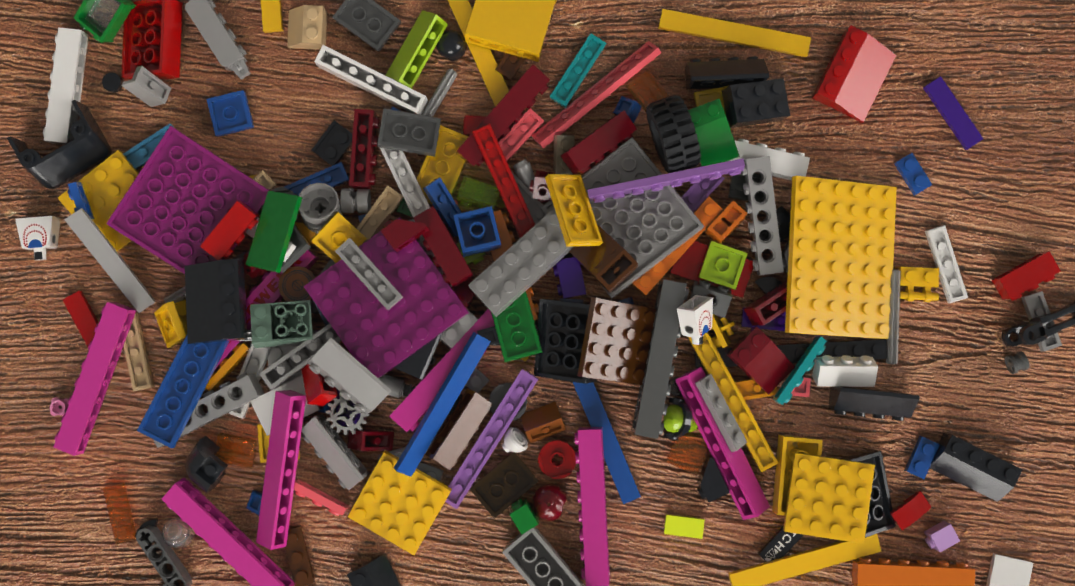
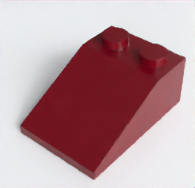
(761, 359)

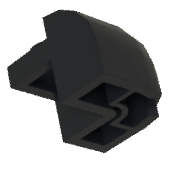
(204, 466)

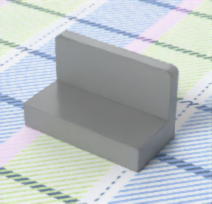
(147, 87)

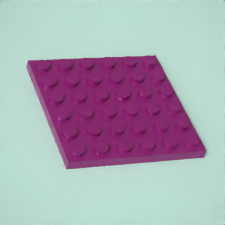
(182, 200)
(369, 330)

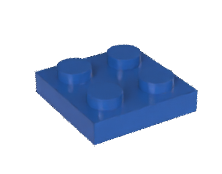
(230, 113)

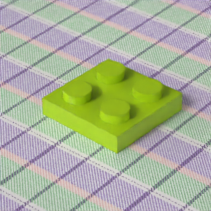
(722, 265)

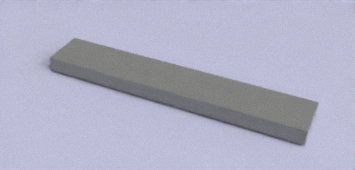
(110, 260)

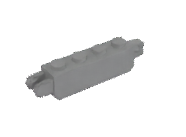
(218, 37)

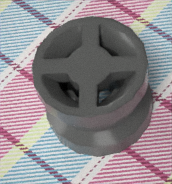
(1017, 362)

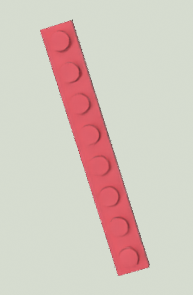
(596, 94)

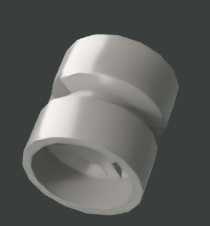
(355, 200)

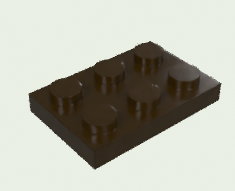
(504, 484)

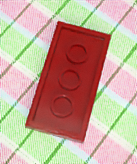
(690, 264)

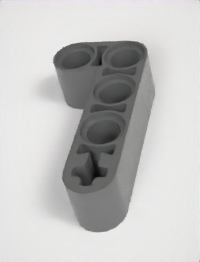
(160, 561)

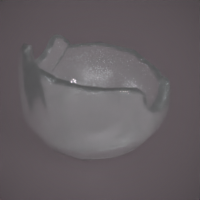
(177, 533)

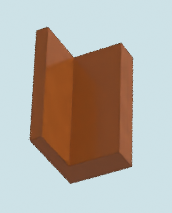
(542, 422)

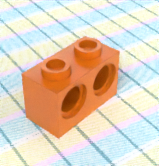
(726, 222)

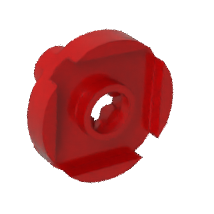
(551, 468)

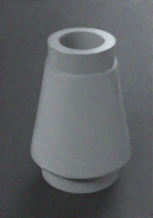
(524, 172)

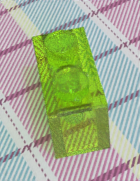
(477, 194)

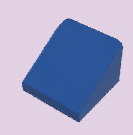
(630, 106)
(255, 502)

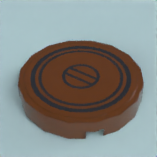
(292, 284)

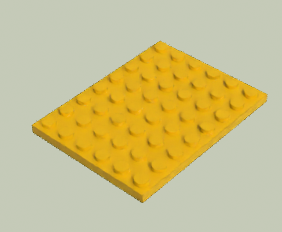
(840, 258)

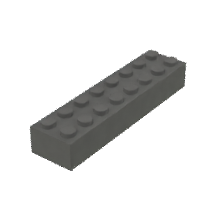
(659, 365)

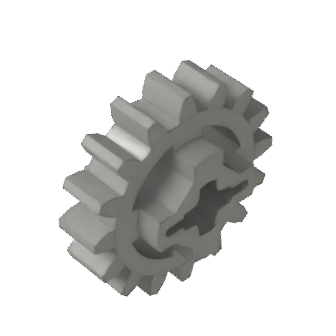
(334, 417)

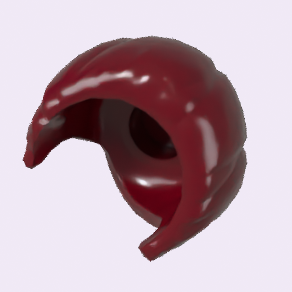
(553, 495)

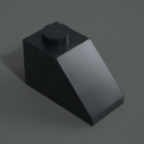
(711, 481)

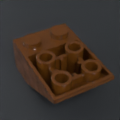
(606, 263)

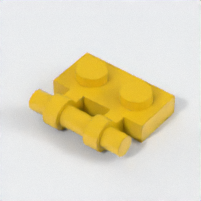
(919, 277)

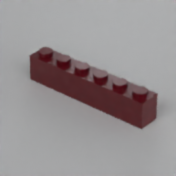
(507, 112)

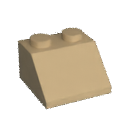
(307, 27)

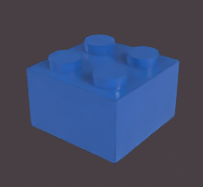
(477, 231)

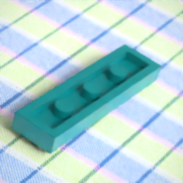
(578, 70)
(804, 364)

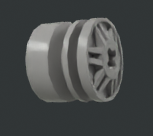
(318, 199)

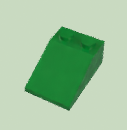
(713, 133)

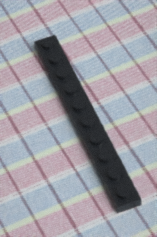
(872, 348)

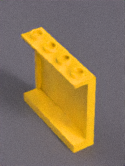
(510, 26)

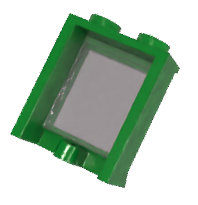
(103, 17)

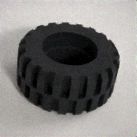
(673, 134)

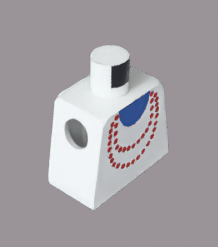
(39, 234)
(696, 317)

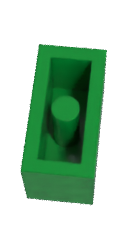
(523, 515)

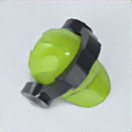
(678, 419)

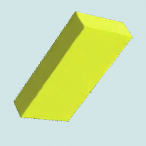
(684, 526)

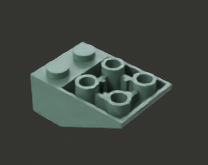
(280, 323)

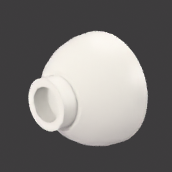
(514, 441)

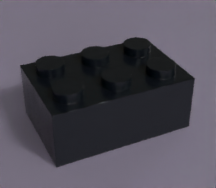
(756, 102)

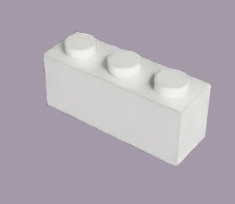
(845, 371)

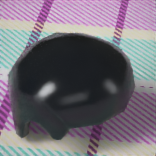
(451, 45)

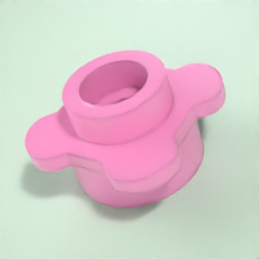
(54, 407)

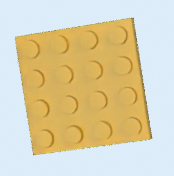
(104, 190)
(829, 498)
(399, 505)

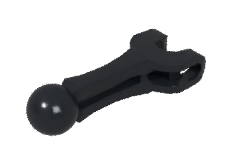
(1036, 330)

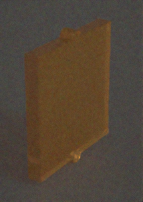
(687, 454)

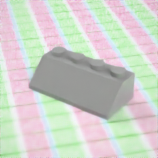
(348, 376)
(334, 451)

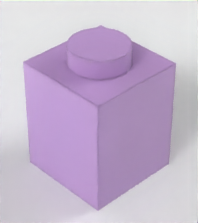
(941, 536)

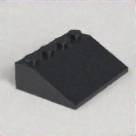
(216, 301)
(561, 338)
(880, 501)

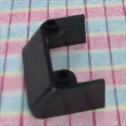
(70, 160)

